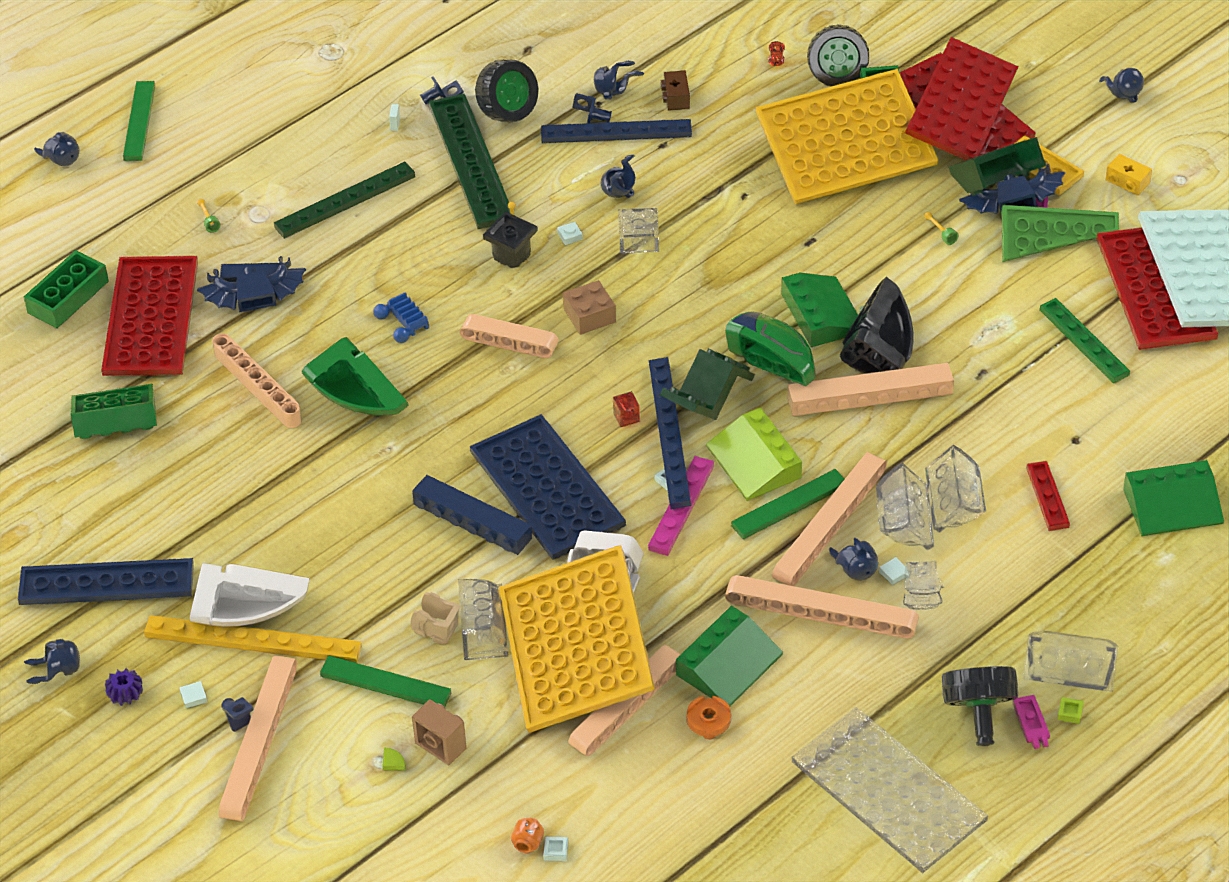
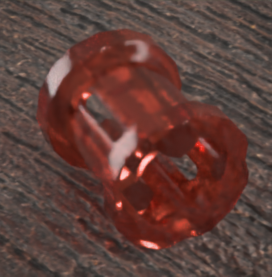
(776, 53)

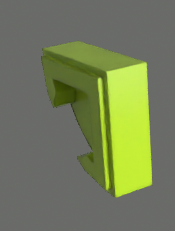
(393, 760)

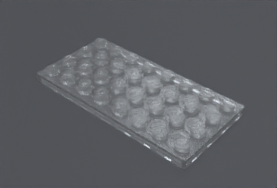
(889, 789)

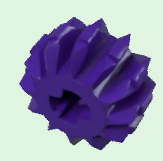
(123, 686)

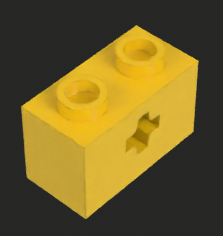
(1128, 174)

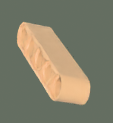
(509, 336)

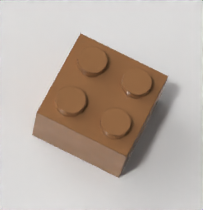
(589, 307)
(439, 732)

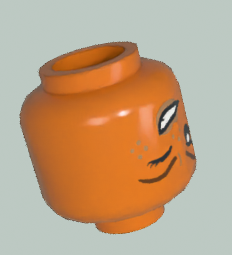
(527, 835)

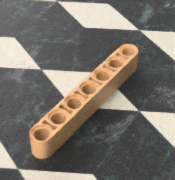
(257, 380)
(607, 720)

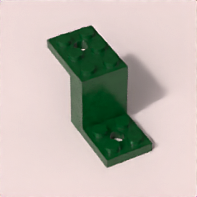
(708, 383)

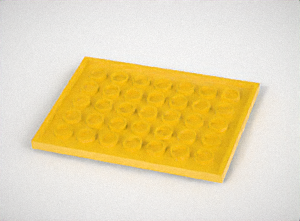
(844, 136)
(576, 639)

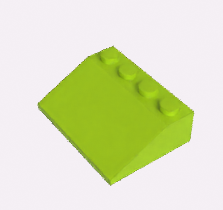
(755, 455)

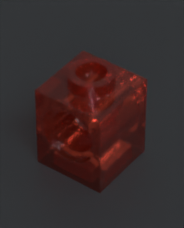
(626, 409)

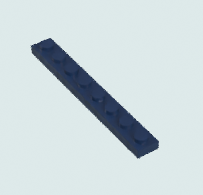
(616, 131)

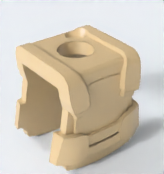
(435, 607)

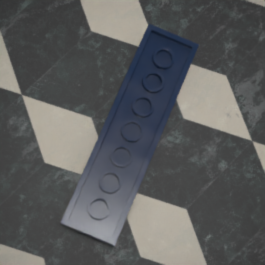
(106, 581)

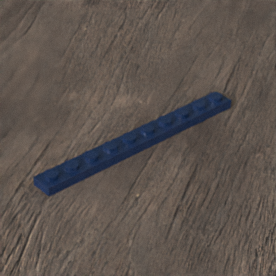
(669, 435)

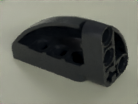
(881, 333)

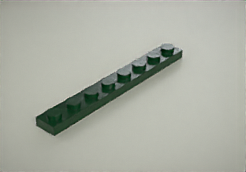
(344, 199)

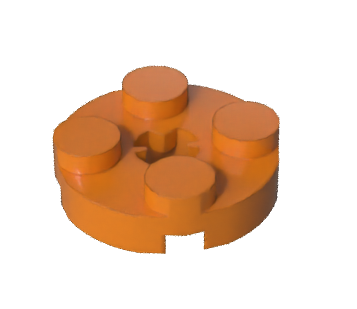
(708, 727)

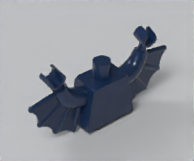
(1016, 192)
(253, 288)

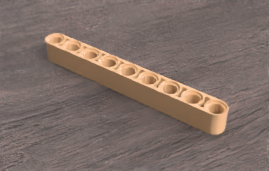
(829, 519)
(822, 606)
(257, 738)

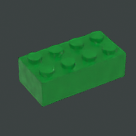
(66, 289)

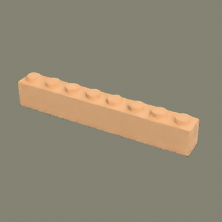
(870, 389)

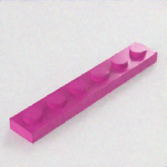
(674, 519)

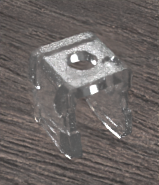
(922, 585)

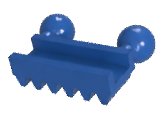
(406, 313)

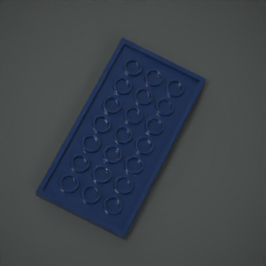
(546, 485)

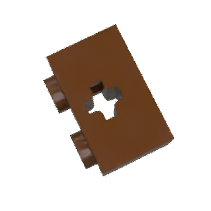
(676, 90)

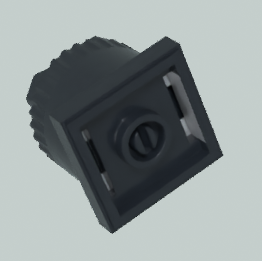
(510, 239)

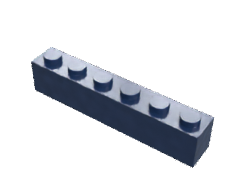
(472, 514)

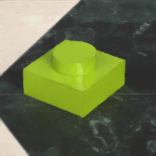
(1070, 710)

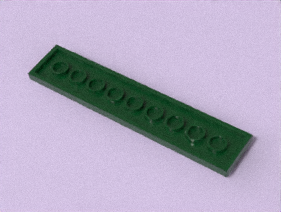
(470, 159)

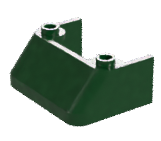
(994, 166)

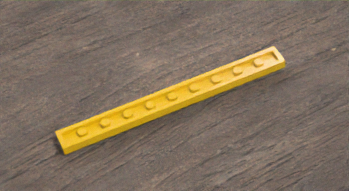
(252, 639)

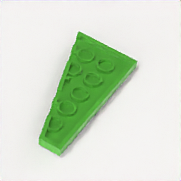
(1044, 229)

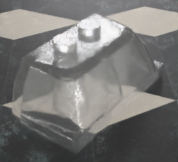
(954, 489)
(905, 508)
(482, 619)
(1071, 660)

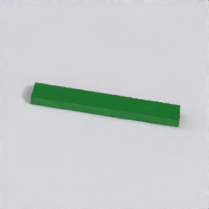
(139, 121)
(1085, 340)
(787, 504)
(384, 681)

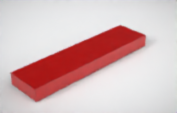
(1047, 495)

